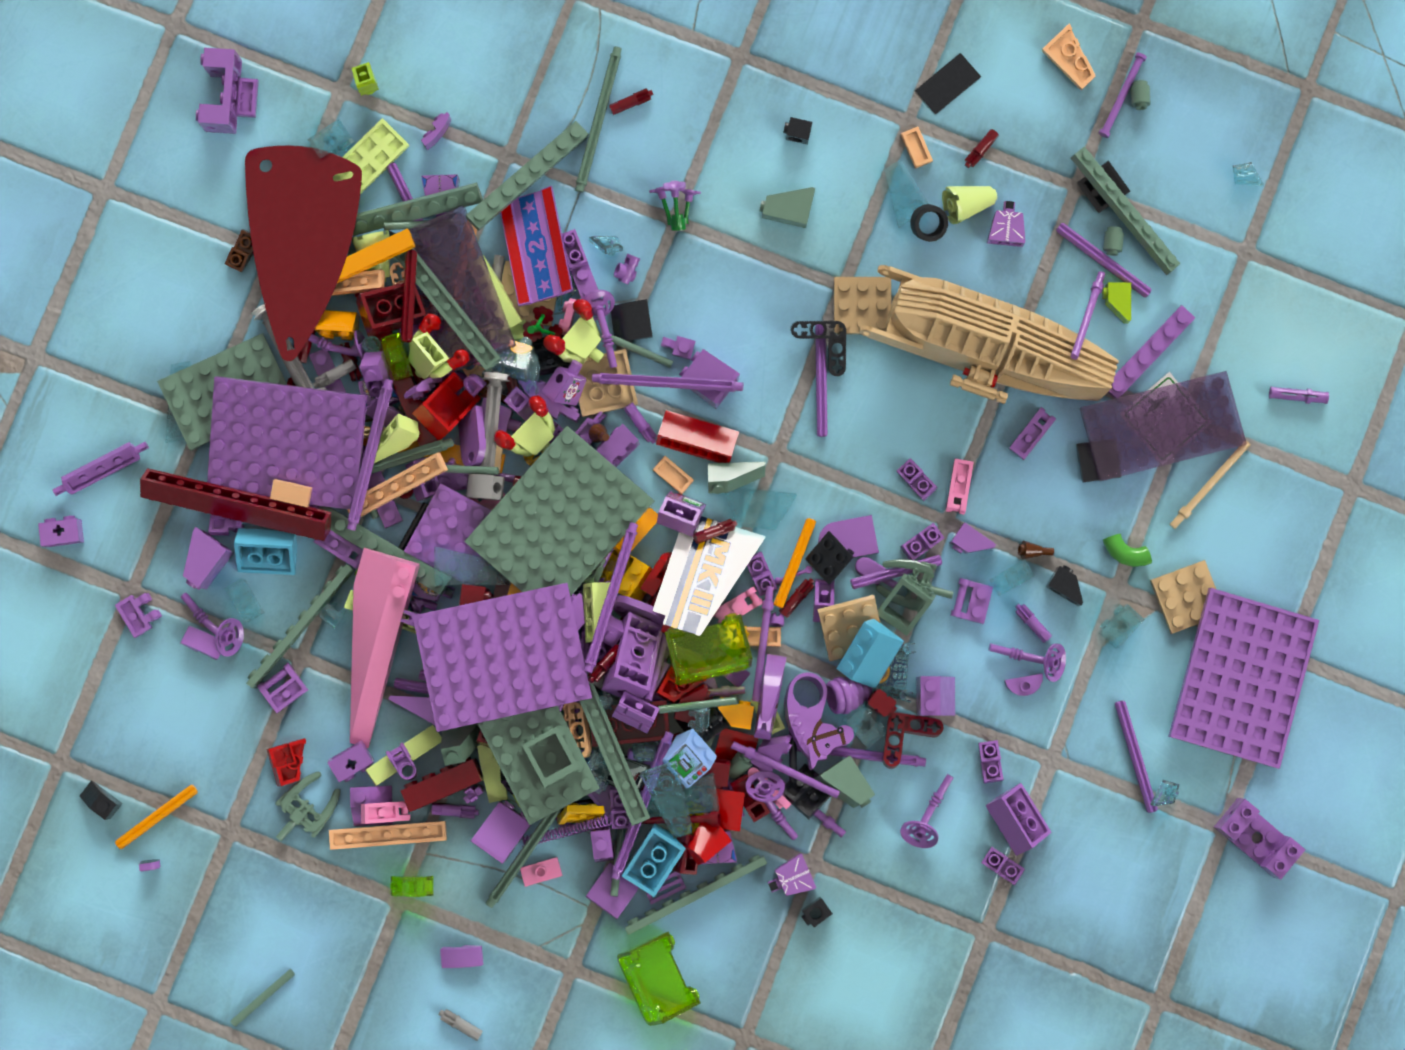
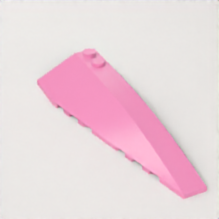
(379, 599)

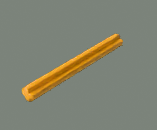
(794, 563)
(156, 816)

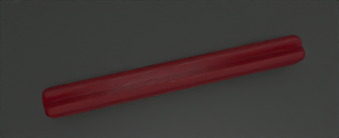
(408, 296)

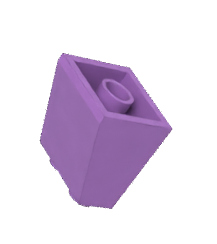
(709, 367)
(204, 559)
(935, 696)
(501, 831)

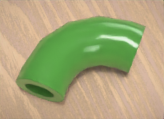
(1127, 555)

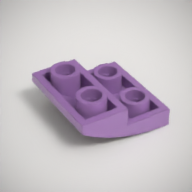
(601, 891)

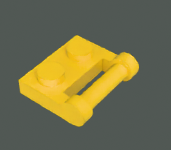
(575, 813)

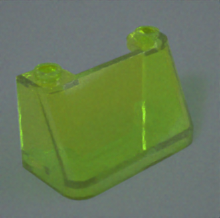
(714, 653)
(657, 980)

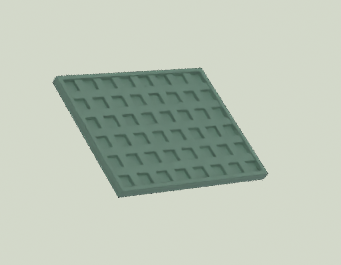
(559, 517)

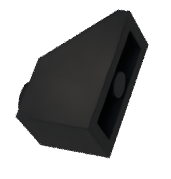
(1066, 585)
(100, 801)

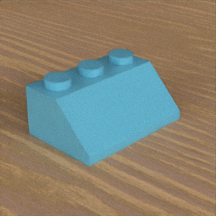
(265, 551)
(870, 654)
(653, 860)

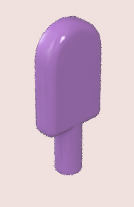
(867, 566)

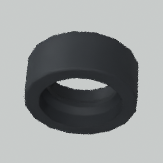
(942, 227)

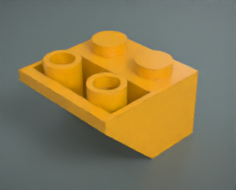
(338, 324)
(738, 715)

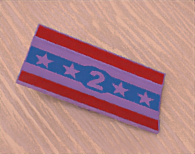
(536, 247)

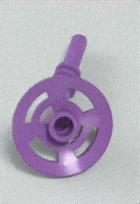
(599, 311)
(355, 350)
(222, 636)
(1048, 661)
(764, 792)
(922, 826)

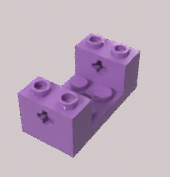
(228, 66)
(630, 671)
(1273, 853)

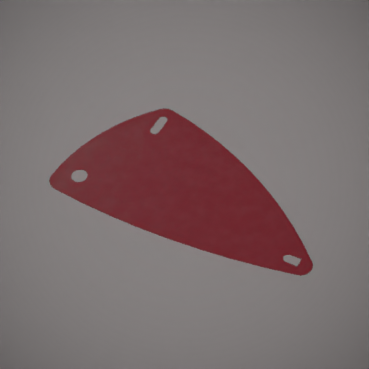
(299, 234)

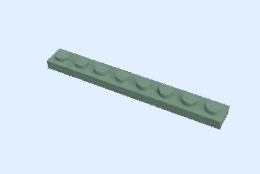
(527, 175)
(418, 208)
(1125, 210)
(453, 314)
(366, 539)
(305, 619)
(614, 758)
(688, 897)

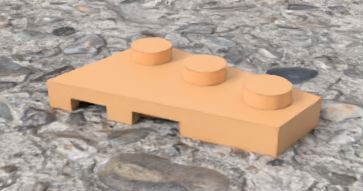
(1067, 55)

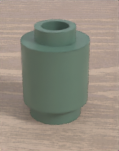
(1140, 95)
(1113, 241)
(739, 765)

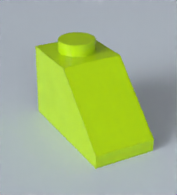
(365, 79)
(1118, 299)

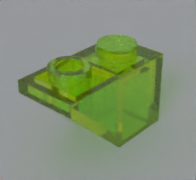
(396, 356)
(412, 886)

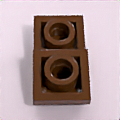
(241, 252)

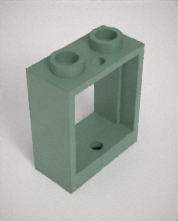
(895, 618)
(559, 774)

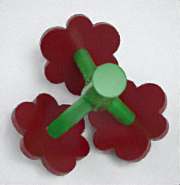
(534, 329)

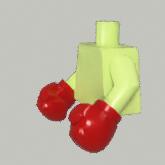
(580, 340)
(426, 354)
(533, 434)

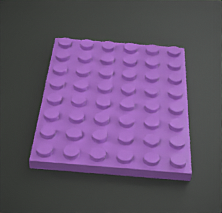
(288, 436)
(502, 657)
(1244, 678)

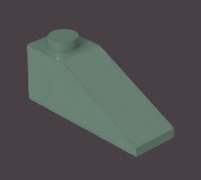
(730, 476)

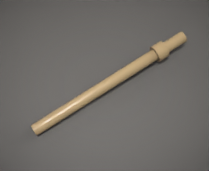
(1186, 510)

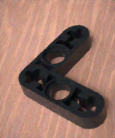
(832, 339)

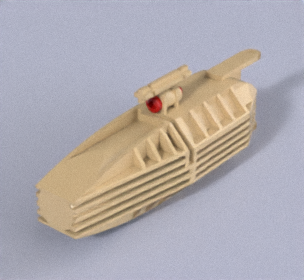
(990, 341)

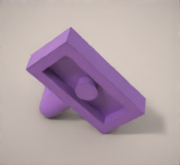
(455, 481)

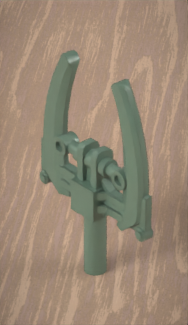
(923, 567)
(299, 815)

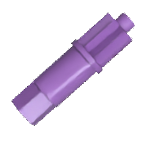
(639, 421)
(1034, 624)
(460, 811)

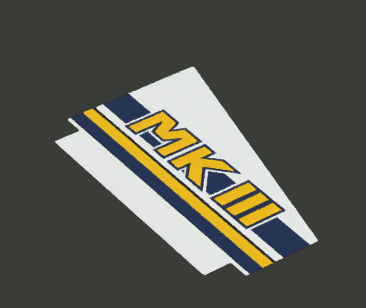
(703, 576)

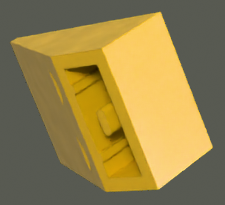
(633, 577)

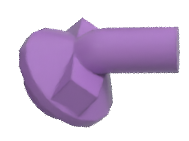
(417, 604)

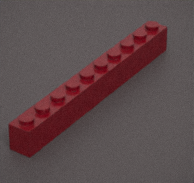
(235, 504)

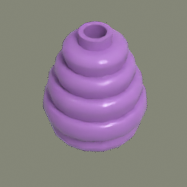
(846, 695)

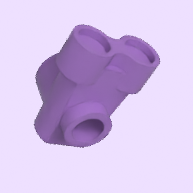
(626, 271)

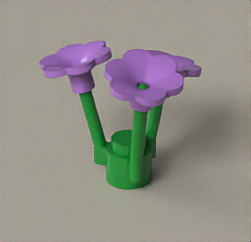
(677, 221)

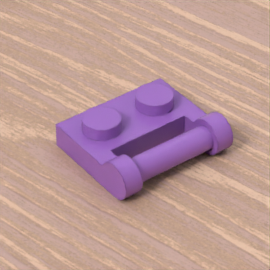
(977, 604)
(287, 692)

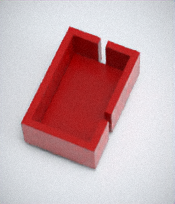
(443, 408)

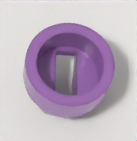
(776, 621)

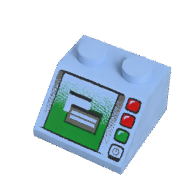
(692, 756)

